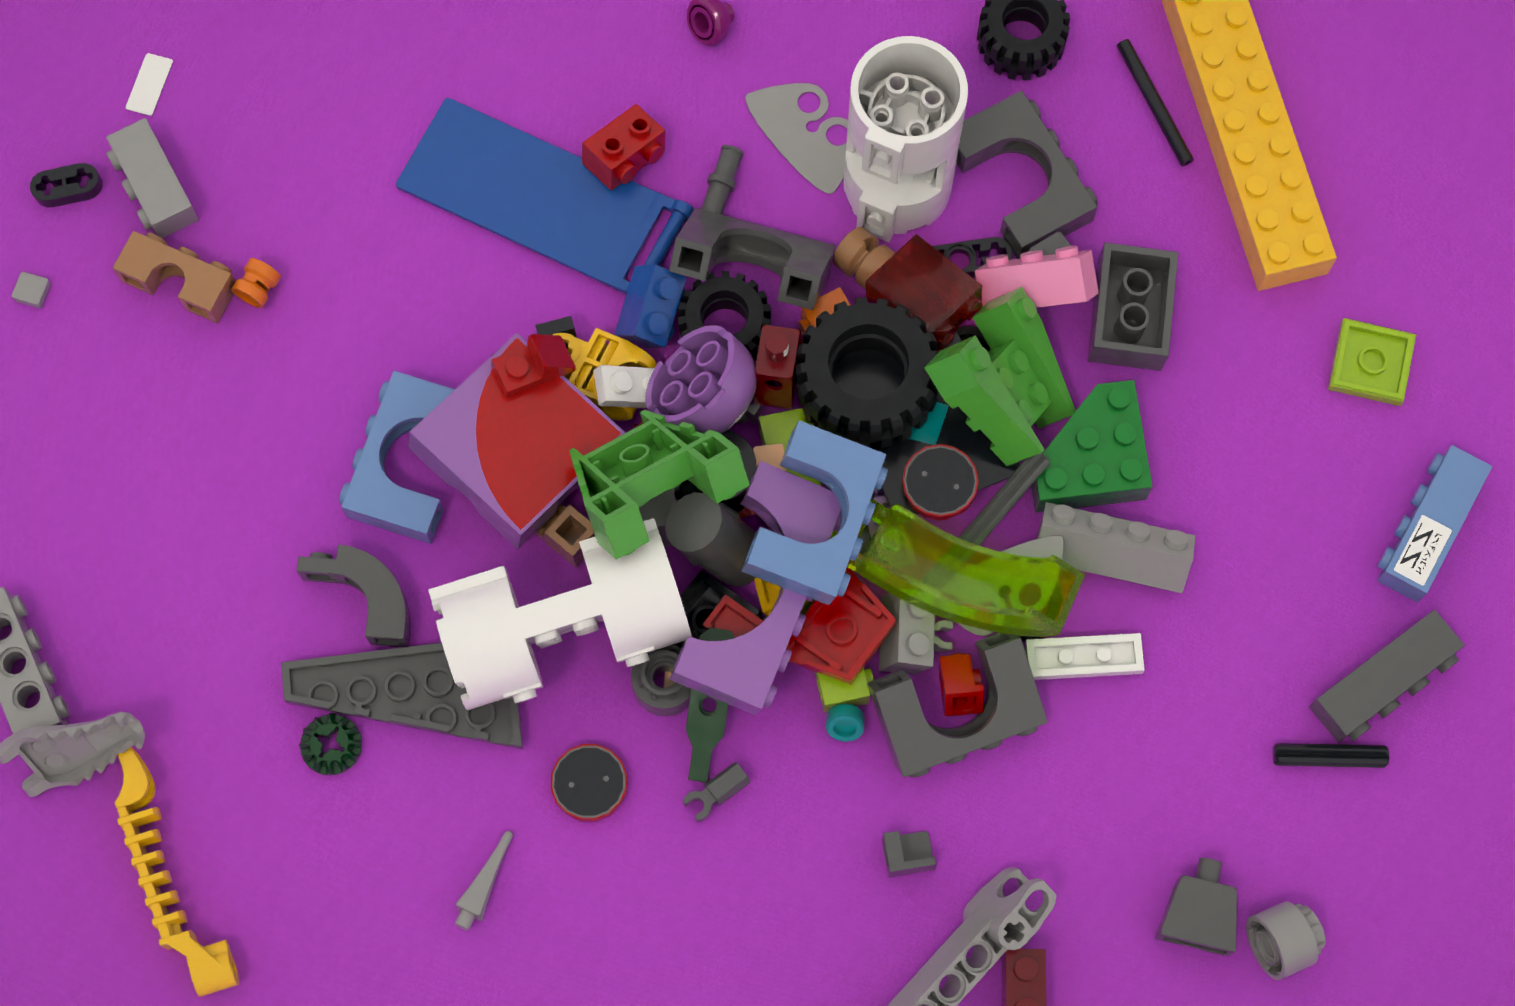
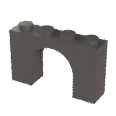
(1017, 128)
(717, 238)
(1009, 710)

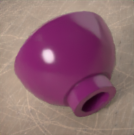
(709, 20)

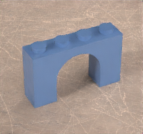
(852, 475)
(371, 494)

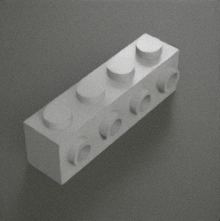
(1120, 547)

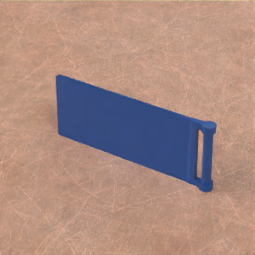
(537, 195)

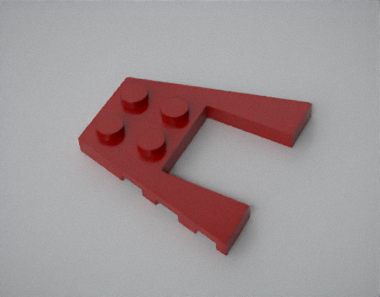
(834, 637)

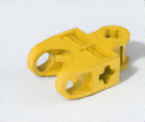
(594, 353)

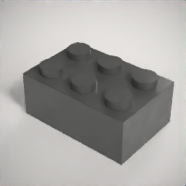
(1133, 307)

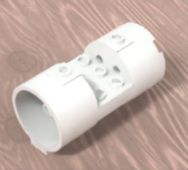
(903, 134)
(492, 637)

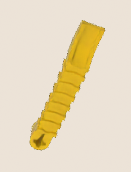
(209, 965)

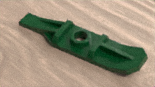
(704, 726)

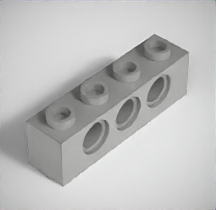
(33, 678)

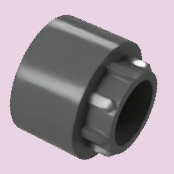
(652, 698)

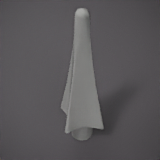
(475, 899)

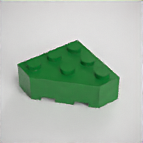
(1097, 453)

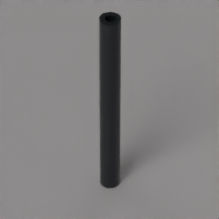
(1155, 102)

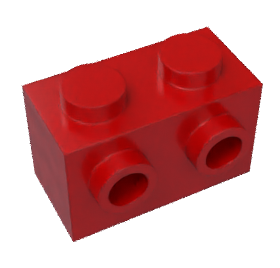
(623, 147)

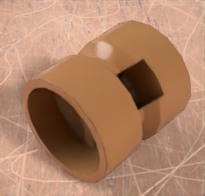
(861, 255)

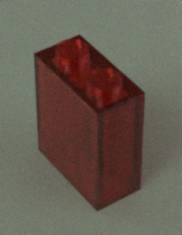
(928, 287)

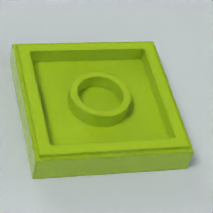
(1372, 362)

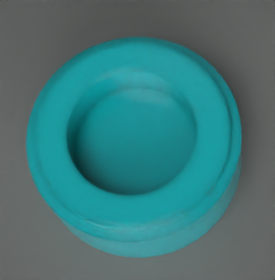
(845, 722)

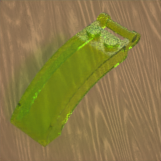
(965, 579)

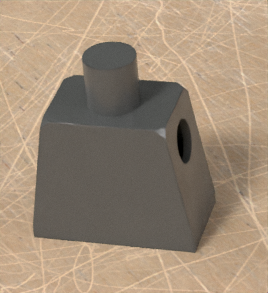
(1201, 912)

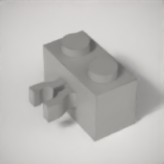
(912, 639)

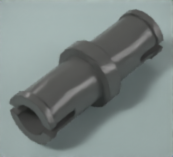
(722, 180)

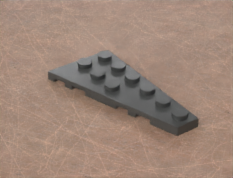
(400, 688)

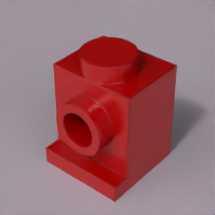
(960, 685)

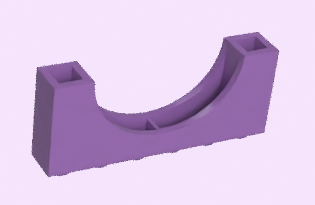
(744, 667)

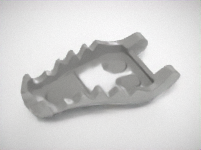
(71, 751)

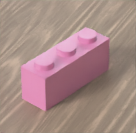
(1046, 279)

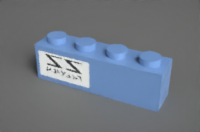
(1433, 524)

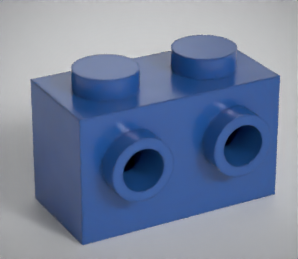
(650, 306)

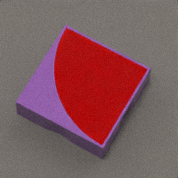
(511, 450)

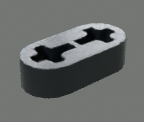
(66, 185)

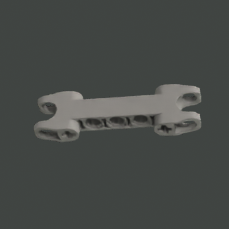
(992, 927)

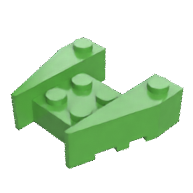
(1009, 384)
(644, 465)

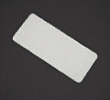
(149, 84)

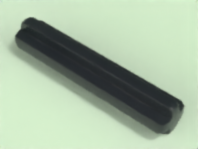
(1330, 755)

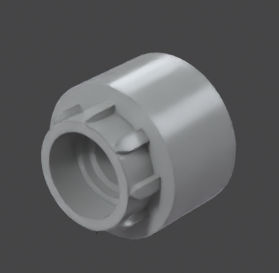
(1285, 939)

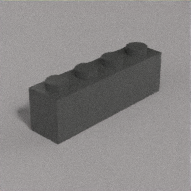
(1387, 676)

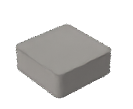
(31, 290)

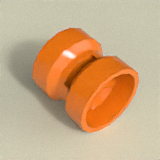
(256, 283)

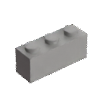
(150, 179)

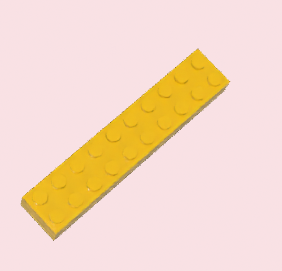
(1251, 140)

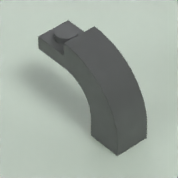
(387, 607)

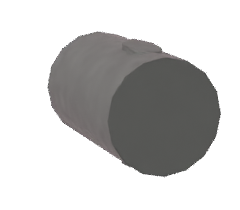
(711, 537)

